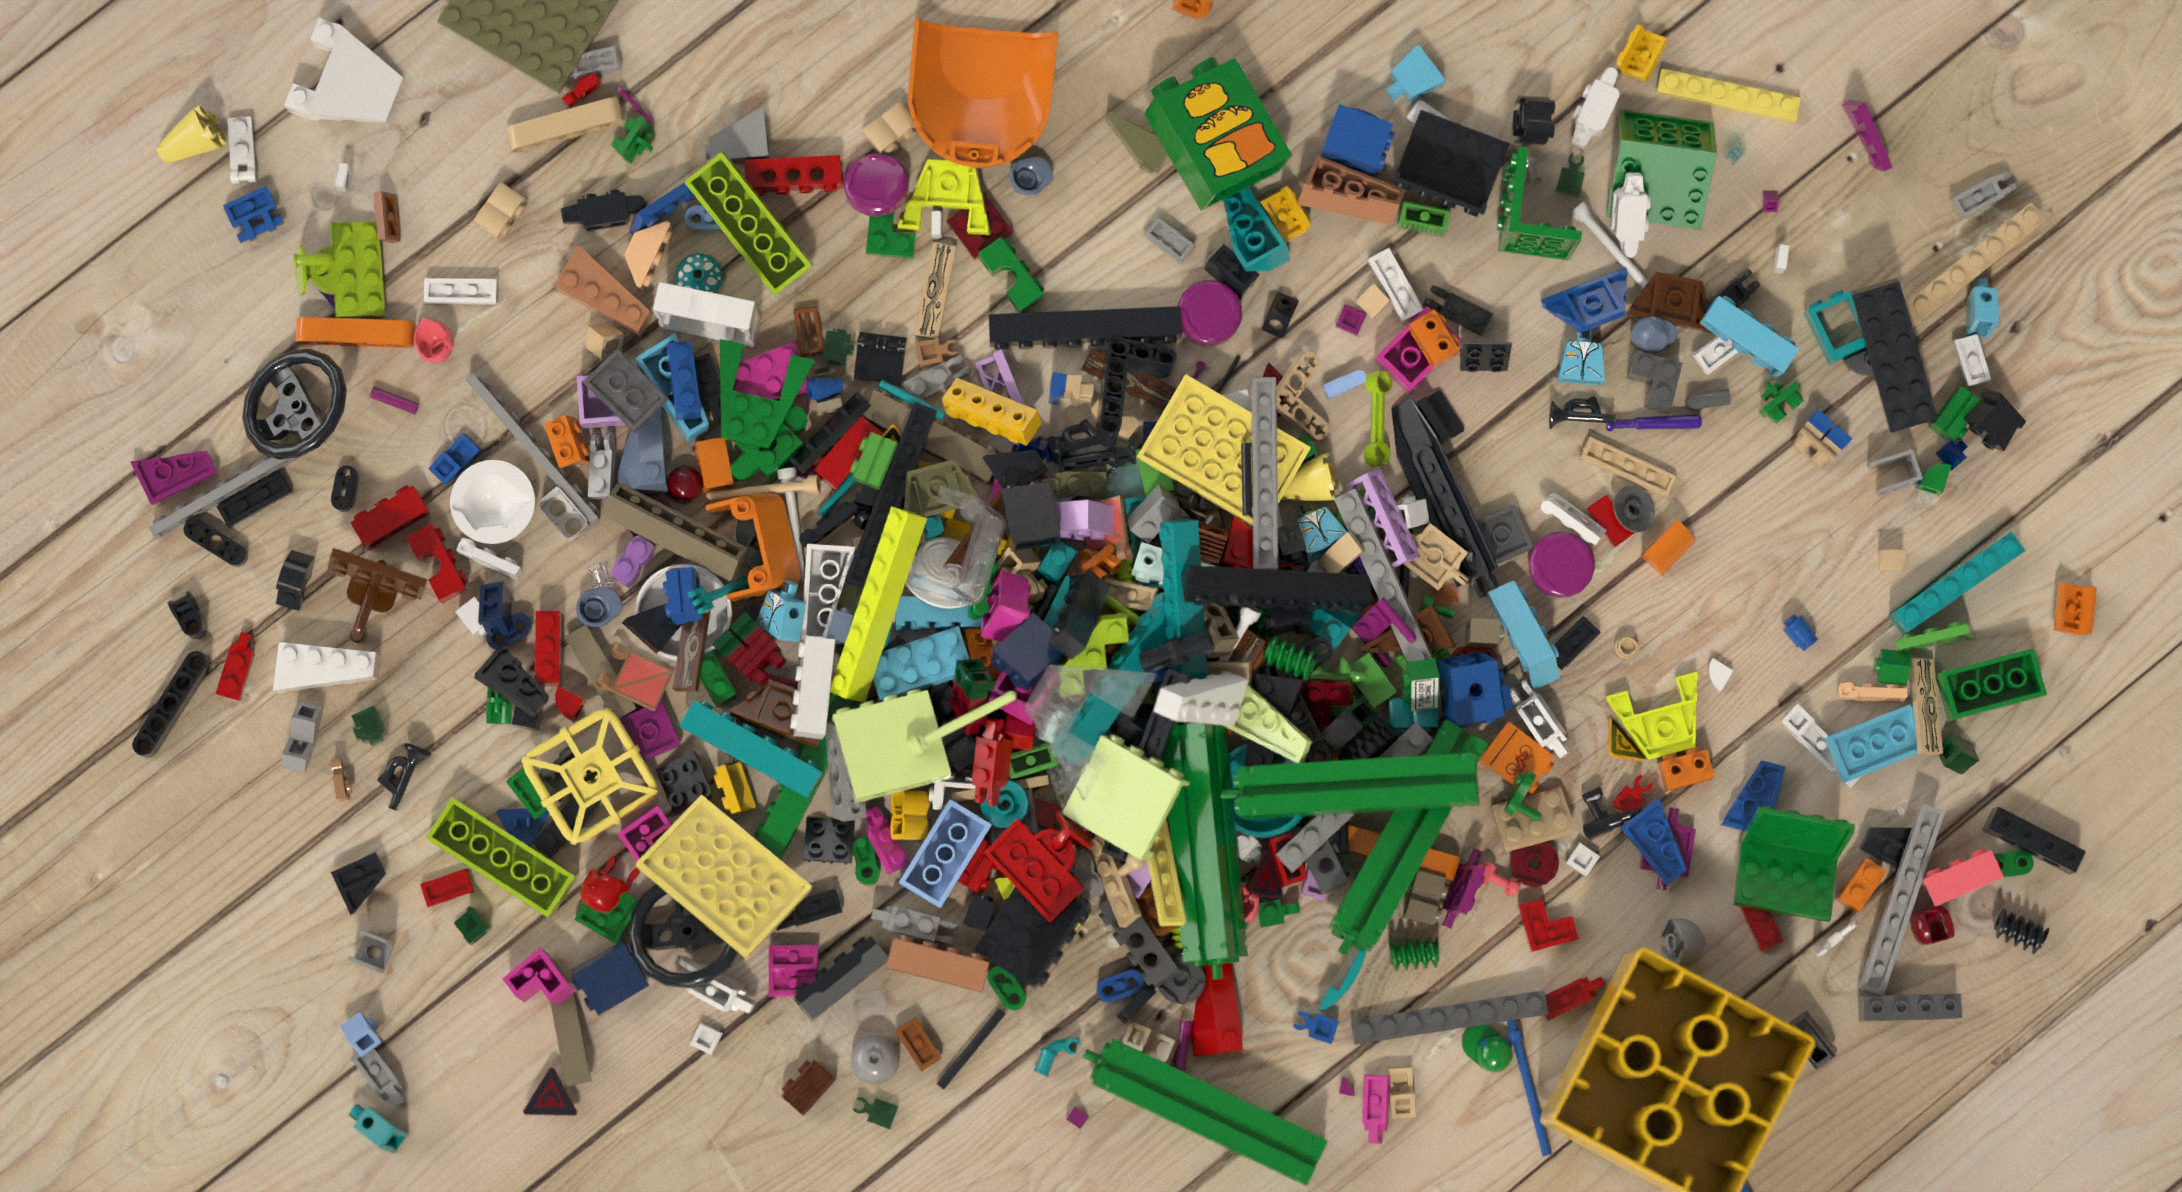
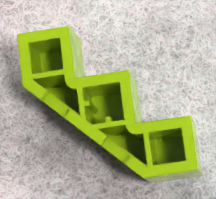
(1107, 630)

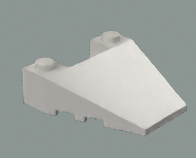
(352, 84)

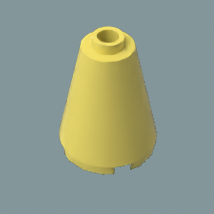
(1313, 481)

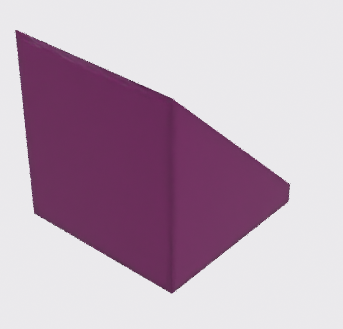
(1770, 201)
(1345, 1088)
(1077, 1117)

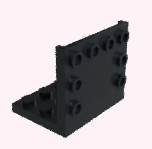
(1451, 163)
(1026, 941)

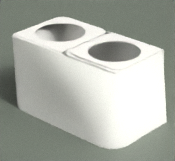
(544, 505)

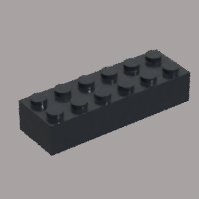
(1893, 355)

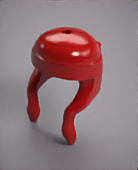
(603, 891)

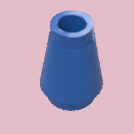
(821, 388)

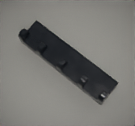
(830, 432)

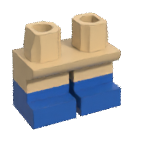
(1071, 388)
(1812, 433)

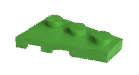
(1950, 635)

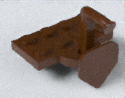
(373, 586)

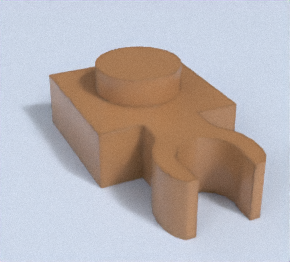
(931, 352)
(341, 784)

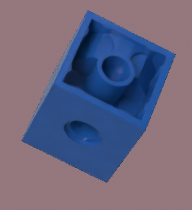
(1358, 140)
(1470, 689)

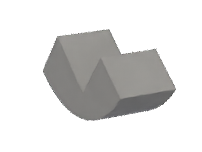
(303, 736)

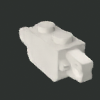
(1597, 108)
(1629, 213)
(1540, 720)
(722, 992)

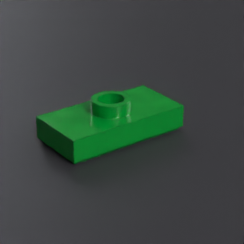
(527, 794)

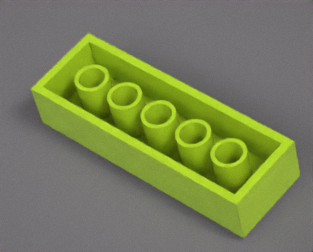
(748, 223)
(501, 858)

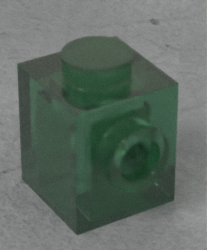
(837, 347)
(369, 726)

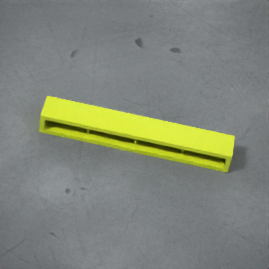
(878, 604)

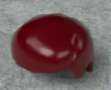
(684, 484)

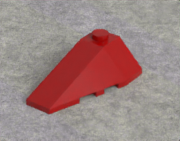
(1216, 1016)

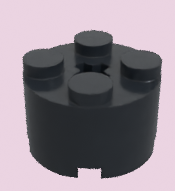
(1533, 120)
(1132, 728)

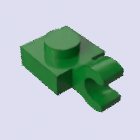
(1272, 912)

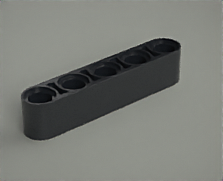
(160, 709)

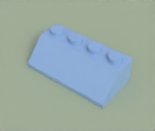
(945, 854)

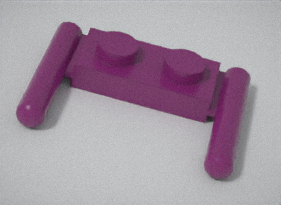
(1376, 621)

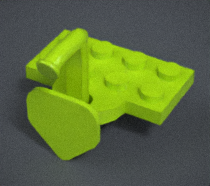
(351, 269)

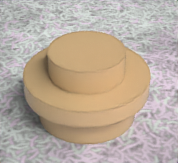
(1626, 647)

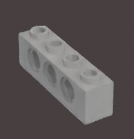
(840, 785)

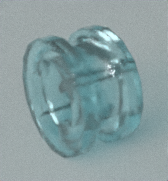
(1736, 153)

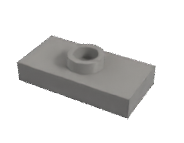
(598, 62)
(1169, 240)

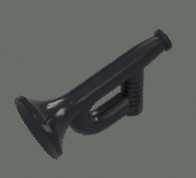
(1568, 414)
(1059, 448)
(414, 756)

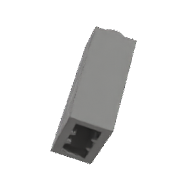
(741, 140)

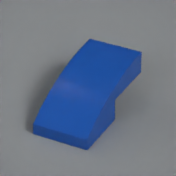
(455, 459)

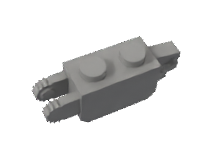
(914, 924)

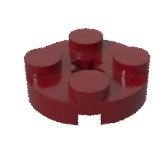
(1541, 875)

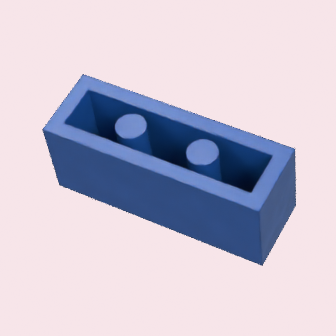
(683, 380)

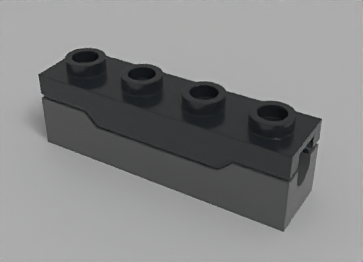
(841, 978)

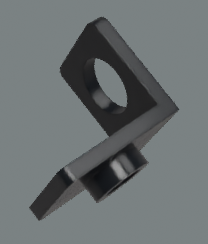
(1281, 310)

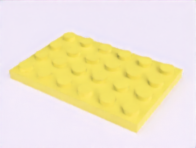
(1201, 446)
(724, 876)

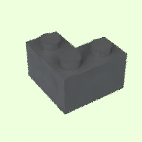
(1660, 374)

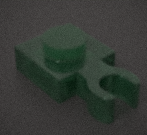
(1570, 178)
(879, 1113)

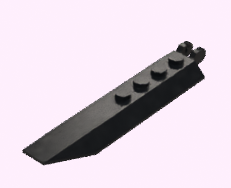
(1434, 480)

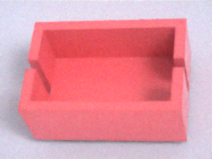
(1962, 876)

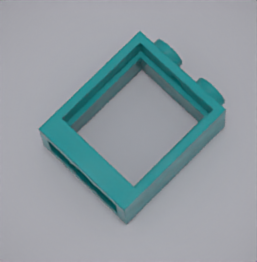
(1825, 345)

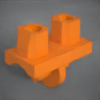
(1099, 561)

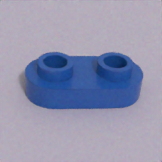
(1120, 986)

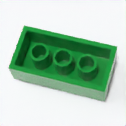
(1991, 685)

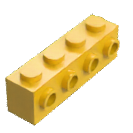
(991, 411)

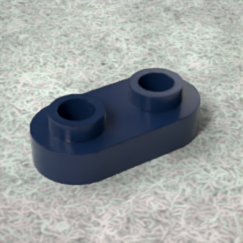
(515, 635)

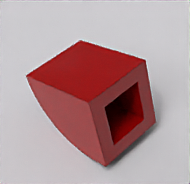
(568, 704)

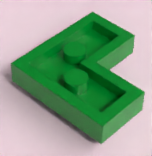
(885, 242)
(610, 924)

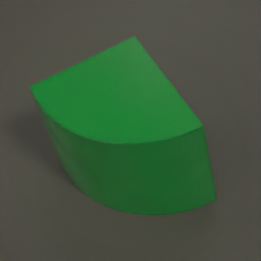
(1935, 479)

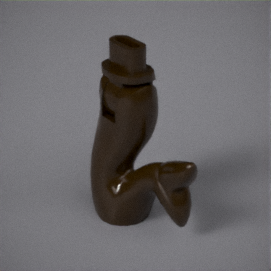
(1192, 509)

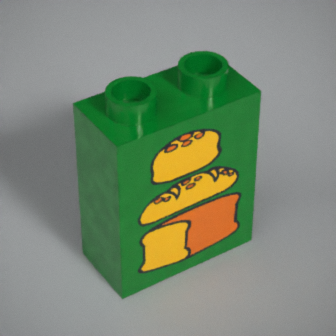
(1216, 131)

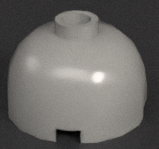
(1683, 941)
(875, 1059)

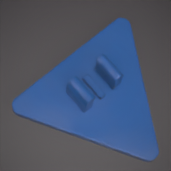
(522, 824)

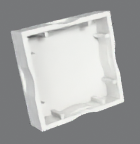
(706, 314)

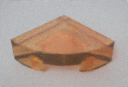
(1444, 596)

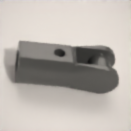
(1708, 400)

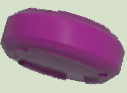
(876, 184)
(1210, 313)
(1561, 565)

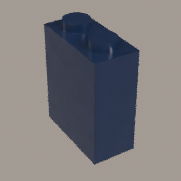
(1026, 653)
(609, 978)

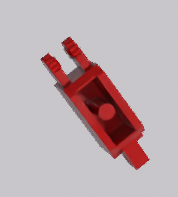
(991, 762)

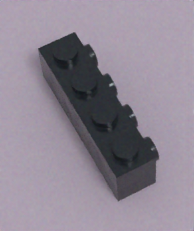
(1079, 614)

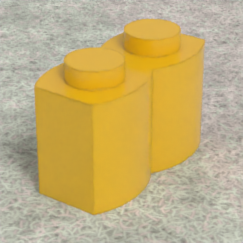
(909, 815)

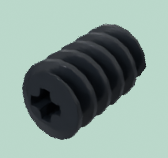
(2020, 931)

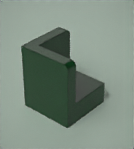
(1958, 754)
(471, 926)

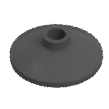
(1633, 509)

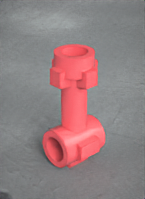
(1511, 886)

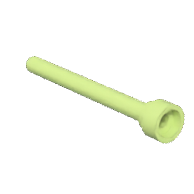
(919, 742)

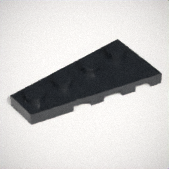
(1282, 695)

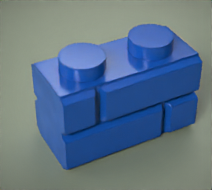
(677, 587)

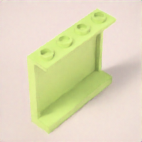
(877, 746)
(1127, 798)

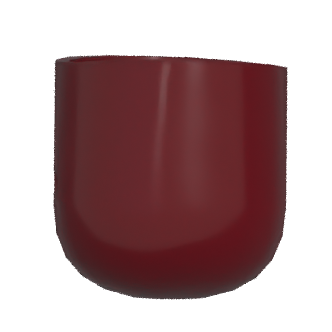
(1928, 925)

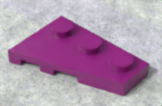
(1868, 134)
(172, 474)

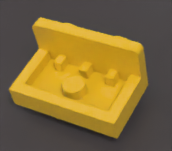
(1641, 54)
(1286, 214)
(736, 788)

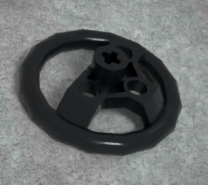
(296, 408)
(647, 936)

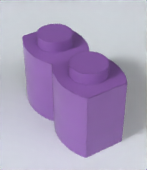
(637, 555)

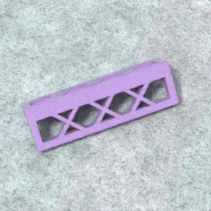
(1008, 382)
(1387, 516)

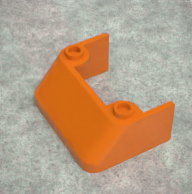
(774, 539)

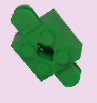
(775, 458)

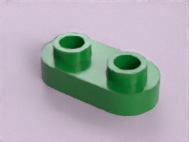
(2010, 864)
(1006, 988)

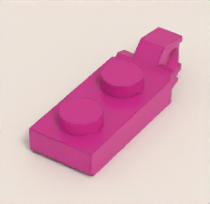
(888, 850)
(1376, 1106)

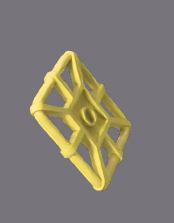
(575, 770)

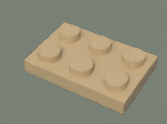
(1522, 831)

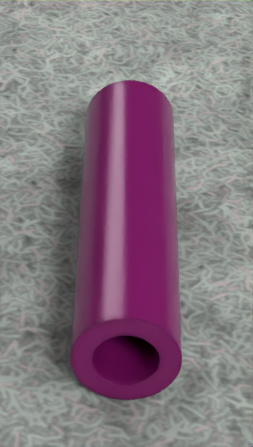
(394, 400)
(1182, 1049)

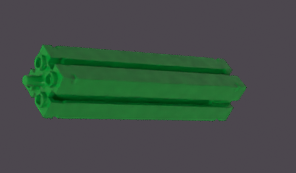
(1355, 786)
(1206, 848)
(1395, 857)
(1206, 1111)

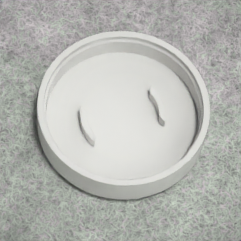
(720, 618)

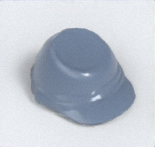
(1030, 175)
(1653, 334)
(598, 607)

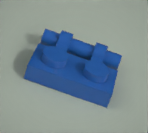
(251, 207)

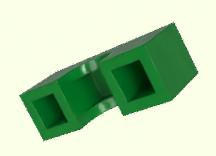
(1000, 257)

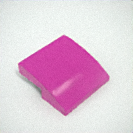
(790, 968)

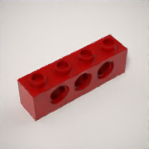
(830, 165)

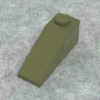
(1141, 144)

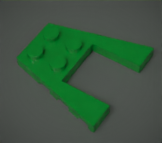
(750, 417)

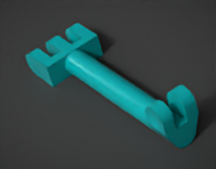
(707, 598)

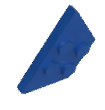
(1590, 302)

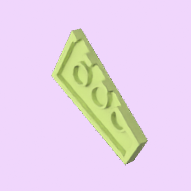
(1269, 728)

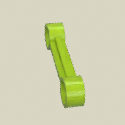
(1377, 418)

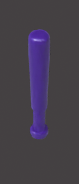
(1691, 421)

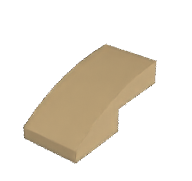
(1341, 554)
(1150, 1042)
(1401, 1092)

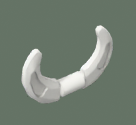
(1836, 938)

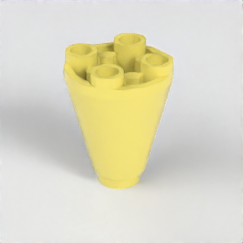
(192, 136)

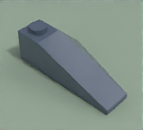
(644, 458)

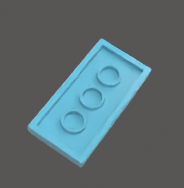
(919, 663)
(1874, 744)

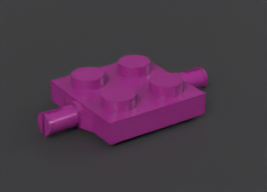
(1684, 839)
(1463, 889)

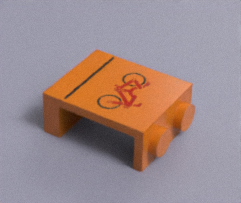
(1516, 753)

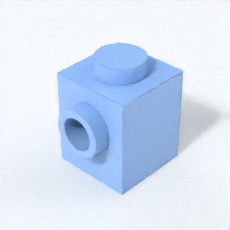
(361, 1033)

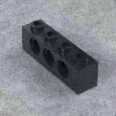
(2034, 840)

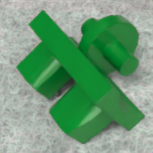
(636, 140)
(1773, 409)
(498, 709)

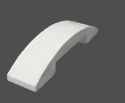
(1812, 738)

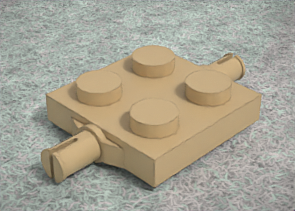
(1438, 558)

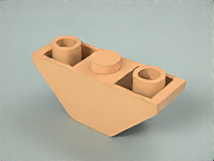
(646, 252)

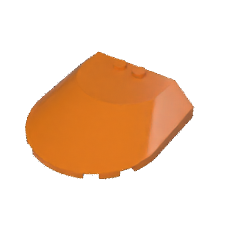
(980, 91)

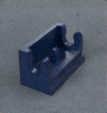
(495, 607)

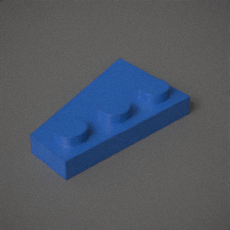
(660, 208)
(1759, 791)
(1654, 840)

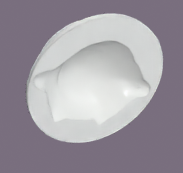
(492, 502)
(929, 561)

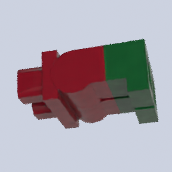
(756, 656)
(971, 691)

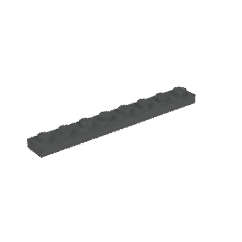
(1449, 1017)

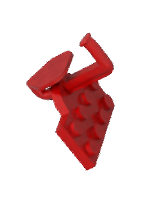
(1038, 866)

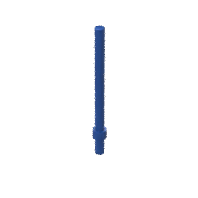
(1516, 1036)

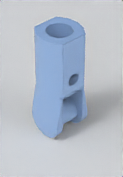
(1344, 383)

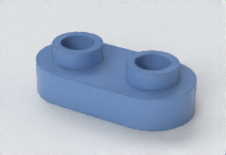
(707, 222)

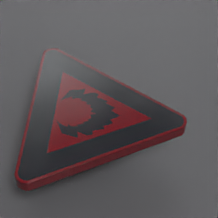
(1264, 878)
(550, 1098)

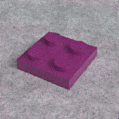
(651, 731)

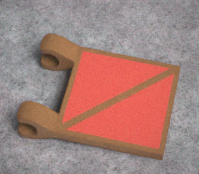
(1120, 535)
(638, 679)

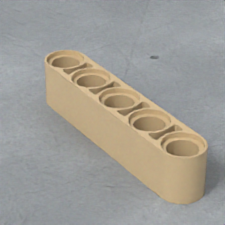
(565, 124)

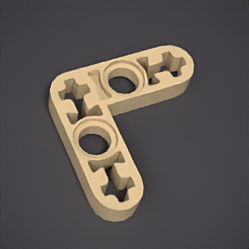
(1292, 394)

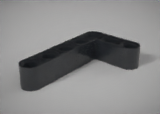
(1121, 357)
(1308, 722)

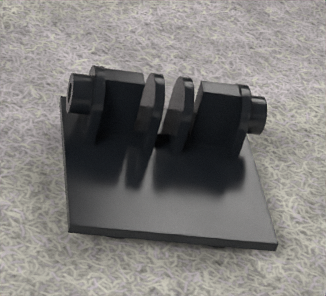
(1485, 356)
(880, 358)
(684, 782)
(828, 840)

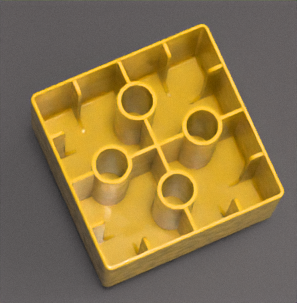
(1676, 1078)

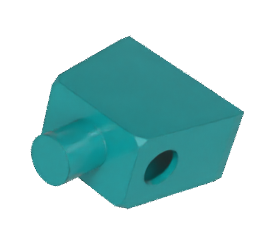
(1056, 563)
(378, 1128)

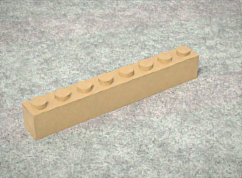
(1974, 263)

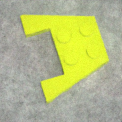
(947, 186)
(1662, 729)

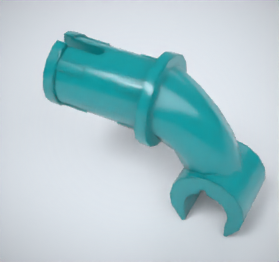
(1050, 1051)

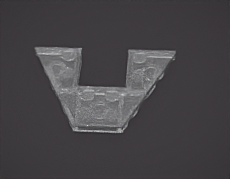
(1058, 702)

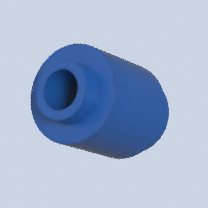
(1800, 632)

